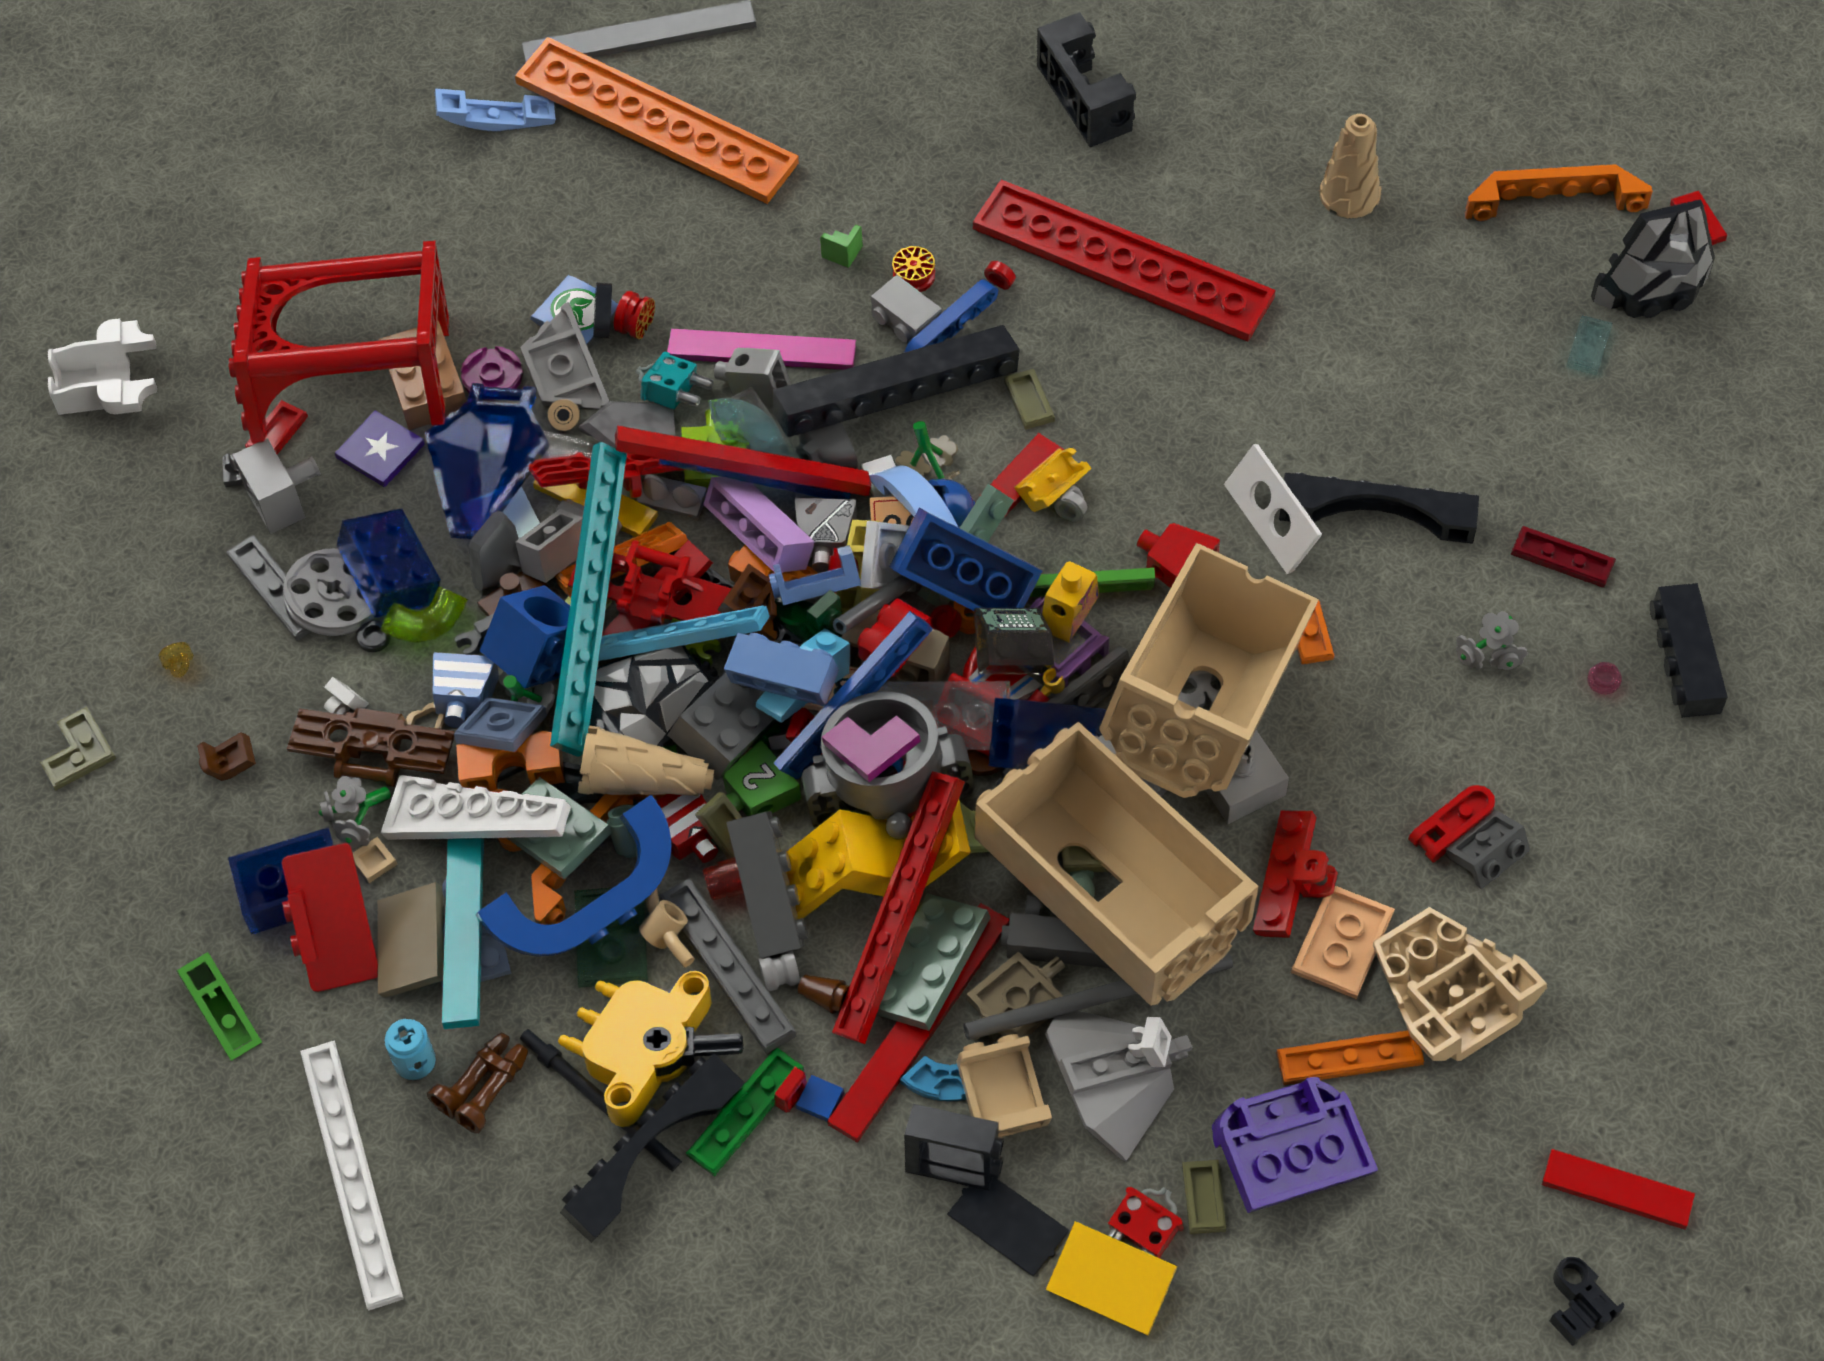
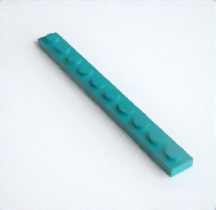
(588, 600)

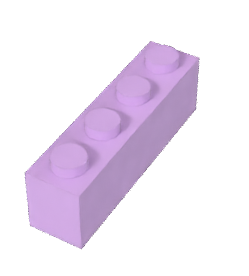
(759, 524)

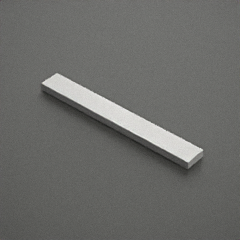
(351, 1176)

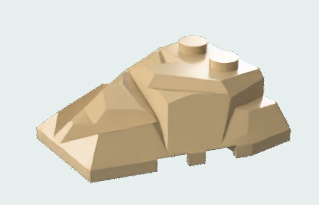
(1453, 986)

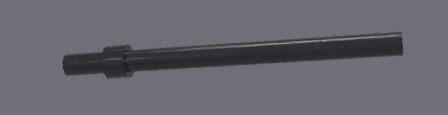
(551, 1057)

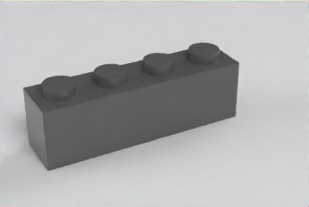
(766, 883)

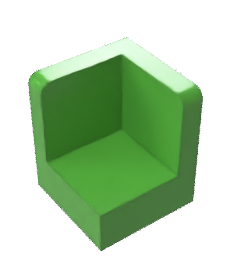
(842, 247)

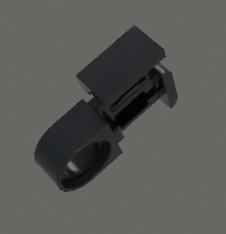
(1590, 1306)

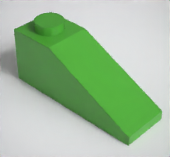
(218, 1006)

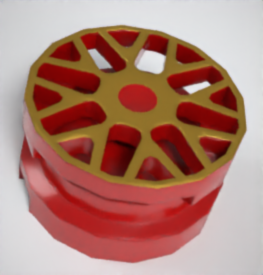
(909, 261)
(634, 314)

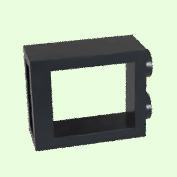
(953, 1147)

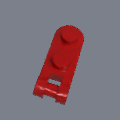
(1453, 820)

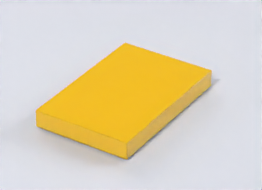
(1111, 1278)

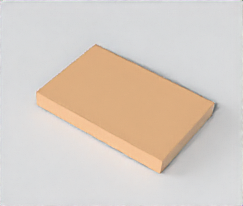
(1341, 941)

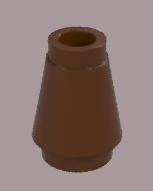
(824, 991)

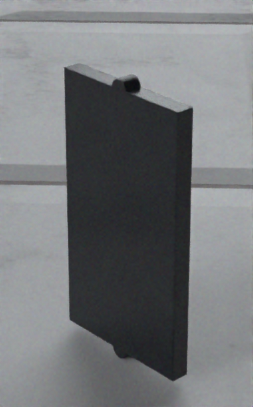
(1009, 1224)

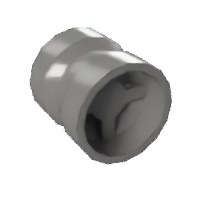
(779, 970)

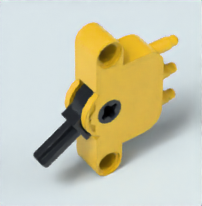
(646, 1040)

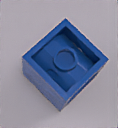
(528, 635)

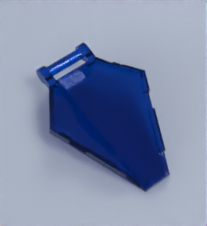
(484, 455)

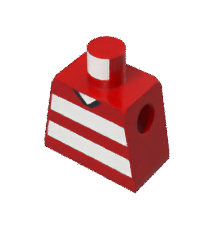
(685, 829)

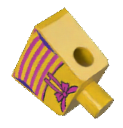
(1076, 593)

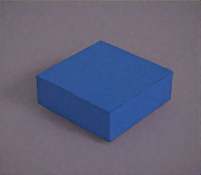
(819, 1098)

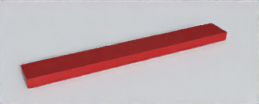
(742, 460)
(898, 907)
(903, 1046)

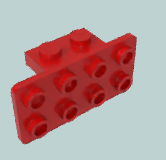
(329, 917)

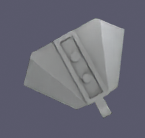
(1109, 1086)

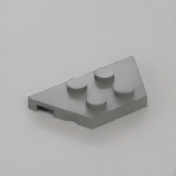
(563, 364)

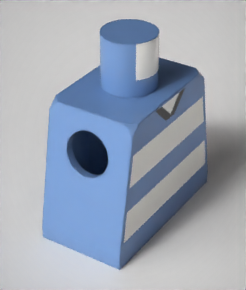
(461, 684)

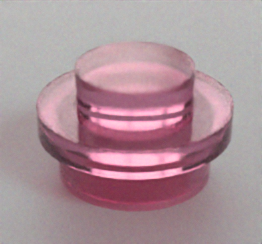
(1604, 678)

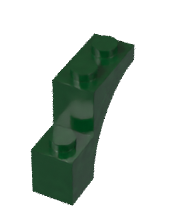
(808, 619)

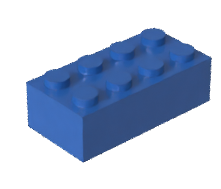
(963, 565)

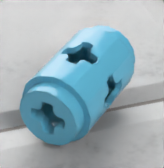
(410, 1049)

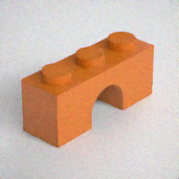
(483, 765)

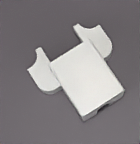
(98, 371)

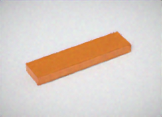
(1349, 1057)

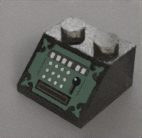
(1012, 641)

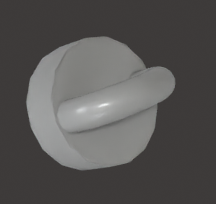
(1071, 505)

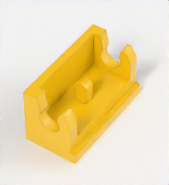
(1051, 479)

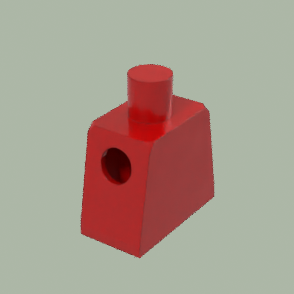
(1171, 549)

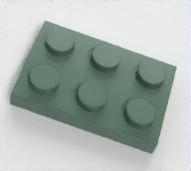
(580, 837)

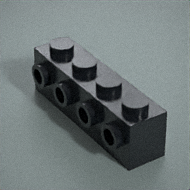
(1688, 650)

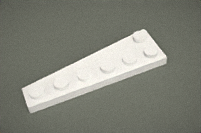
(450, 811)

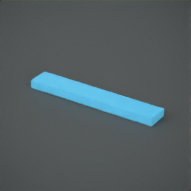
(683, 632)

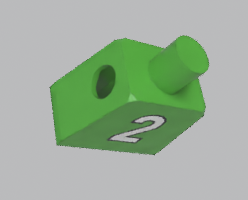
(757, 783)

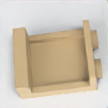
(1003, 1085)

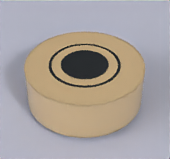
(564, 414)

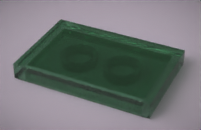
(618, 955)

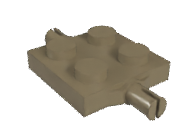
(1015, 986)

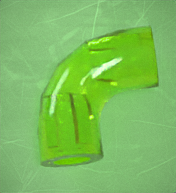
(426, 623)

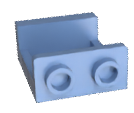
(819, 583)

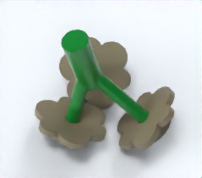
(937, 453)

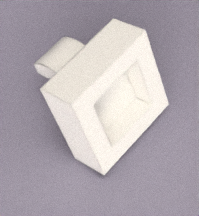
(343, 698)
(1154, 1042)

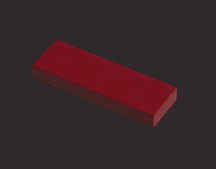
(1563, 556)

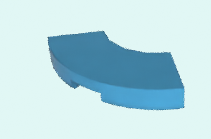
(934, 1081)

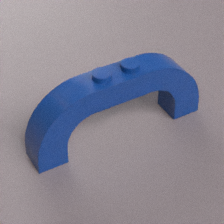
(653, 843)

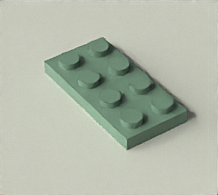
(931, 960)

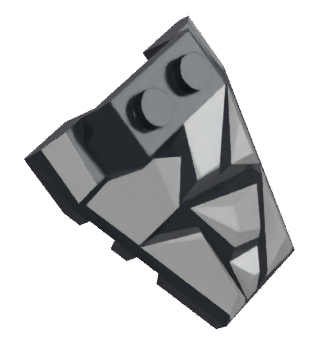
(1662, 263)
(647, 693)

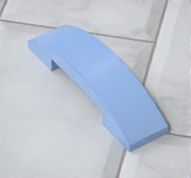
(493, 115)
(911, 491)

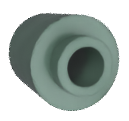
(621, 837)

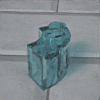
(747, 424)

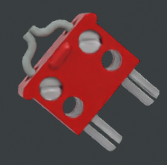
(1146, 1220)

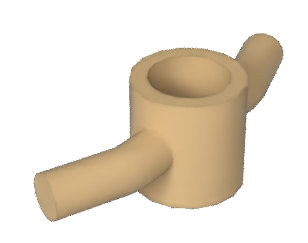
(664, 925)

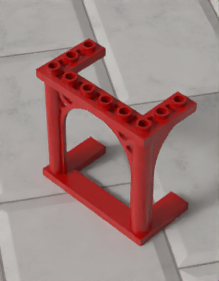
(282, 363)

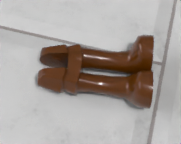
(472, 1114)

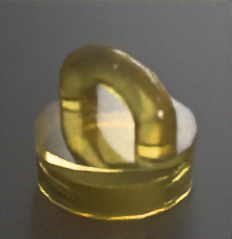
(174, 655)

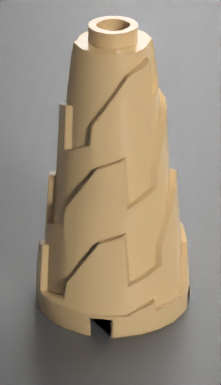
(1351, 175)
(630, 767)

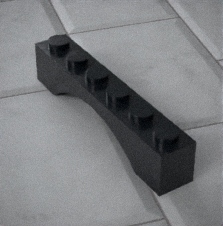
(1443, 513)
(600, 1200)

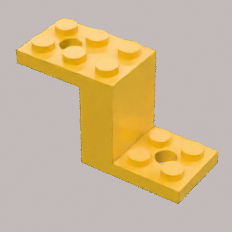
(860, 856)

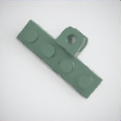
(981, 522)

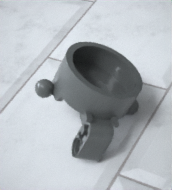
(897, 794)

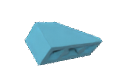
(782, 707)

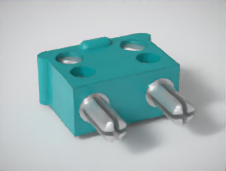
(670, 381)

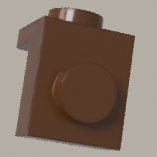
(227, 758)

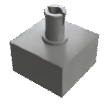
(272, 485)
(1254, 784)

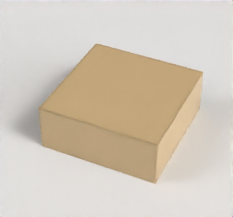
(373, 860)

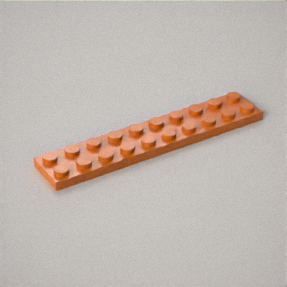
(657, 120)

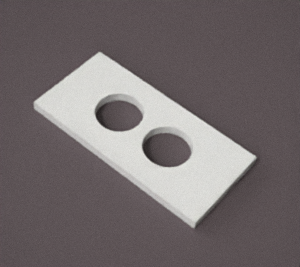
(1303, 532)

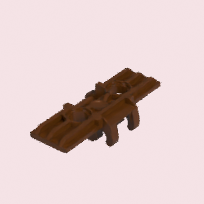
(371, 732)

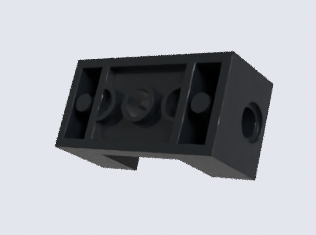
(1097, 109)

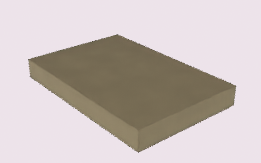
(410, 940)

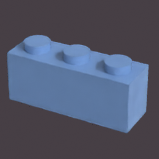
(781, 668)

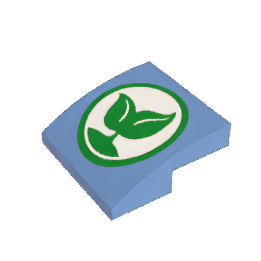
(581, 299)

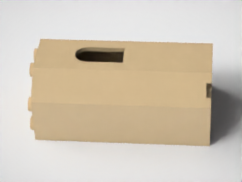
(1215, 624)
(1175, 890)

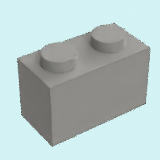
(903, 308)
(550, 545)

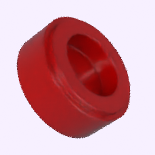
(1000, 274)
(946, 620)

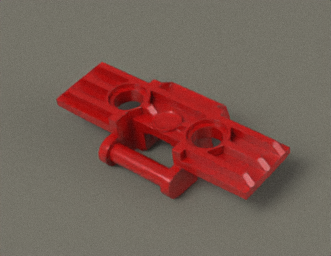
(576, 469)
(652, 597)

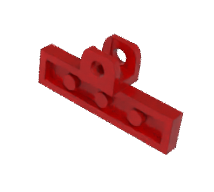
(1291, 872)

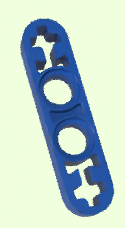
(953, 318)

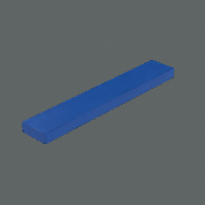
(865, 680)

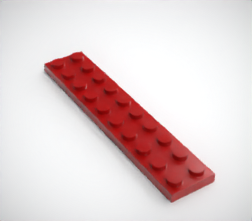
(1124, 260)

